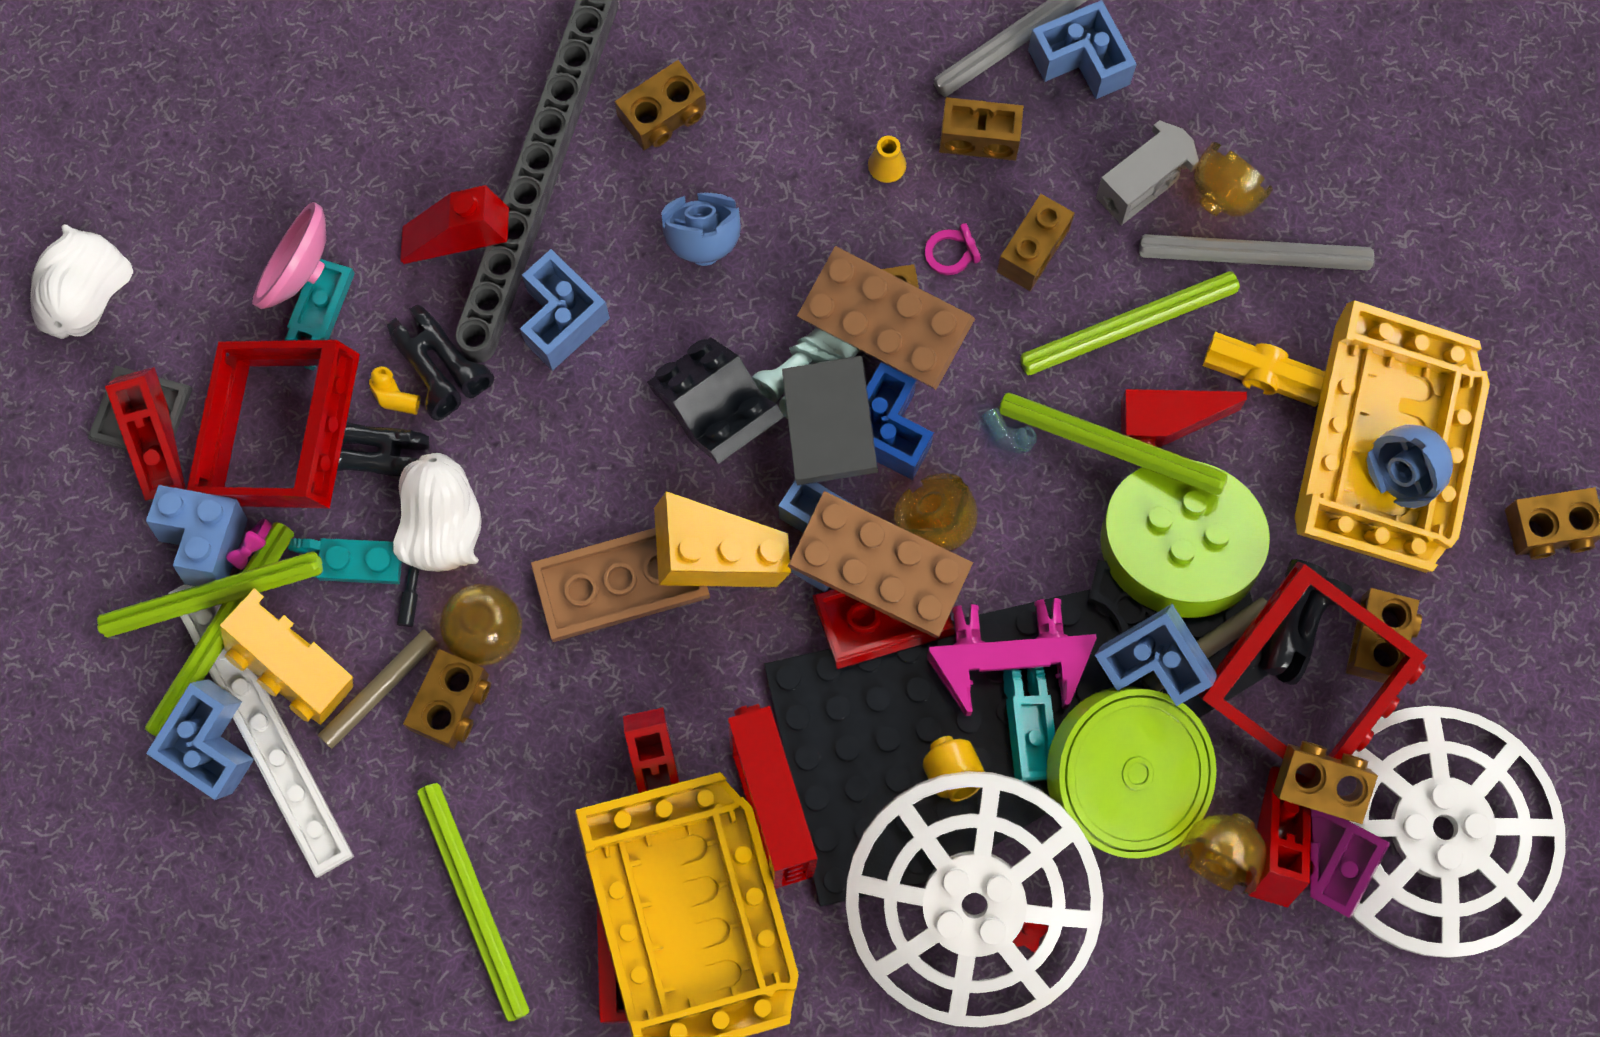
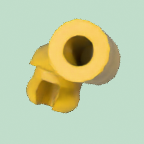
(388, 394)

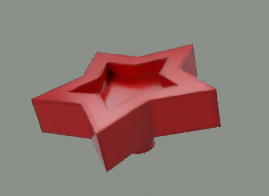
(1030, 935)

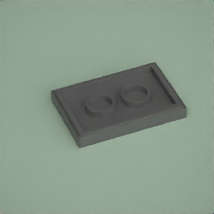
(829, 420)

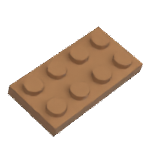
(886, 317)
(880, 564)
(606, 586)

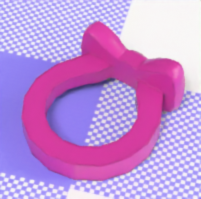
(963, 235)
(252, 542)

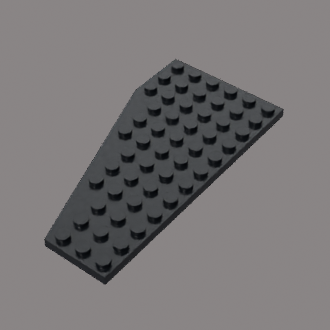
(865, 728)

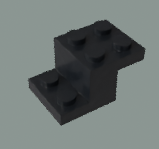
(714, 399)

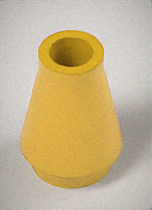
(887, 160)

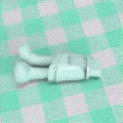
(811, 349)

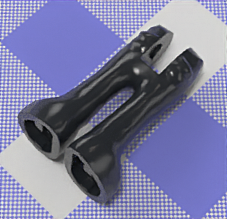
(441, 394)
(388, 440)
(1293, 641)

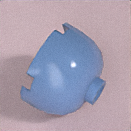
(701, 228)
(1410, 464)

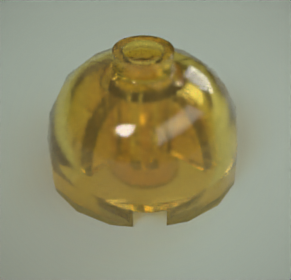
(1228, 184)
(939, 511)
(481, 624)
(1226, 851)

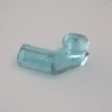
(1005, 437)

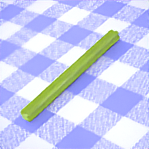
(1129, 323)
(1114, 443)
(209, 594)
(211, 642)
(473, 902)

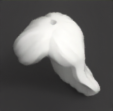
(76, 282)
(437, 515)

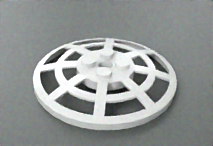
(1472, 836)
(974, 873)

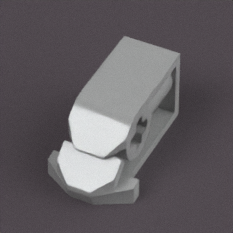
(1147, 172)

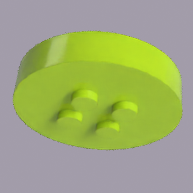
(1184, 543)
(1132, 770)

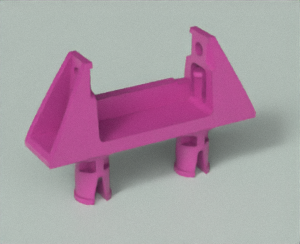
(970, 653)

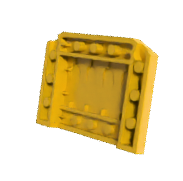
(1377, 378)
(690, 911)

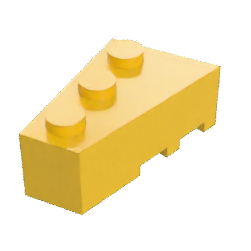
(715, 547)
(284, 660)

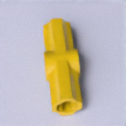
(1265, 368)

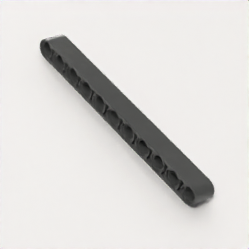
(534, 182)

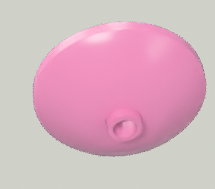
(294, 259)

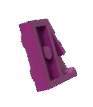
(1342, 861)

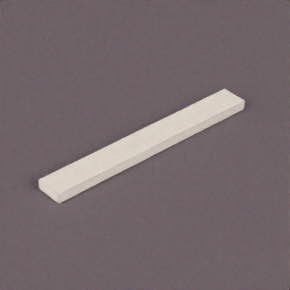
(277, 757)

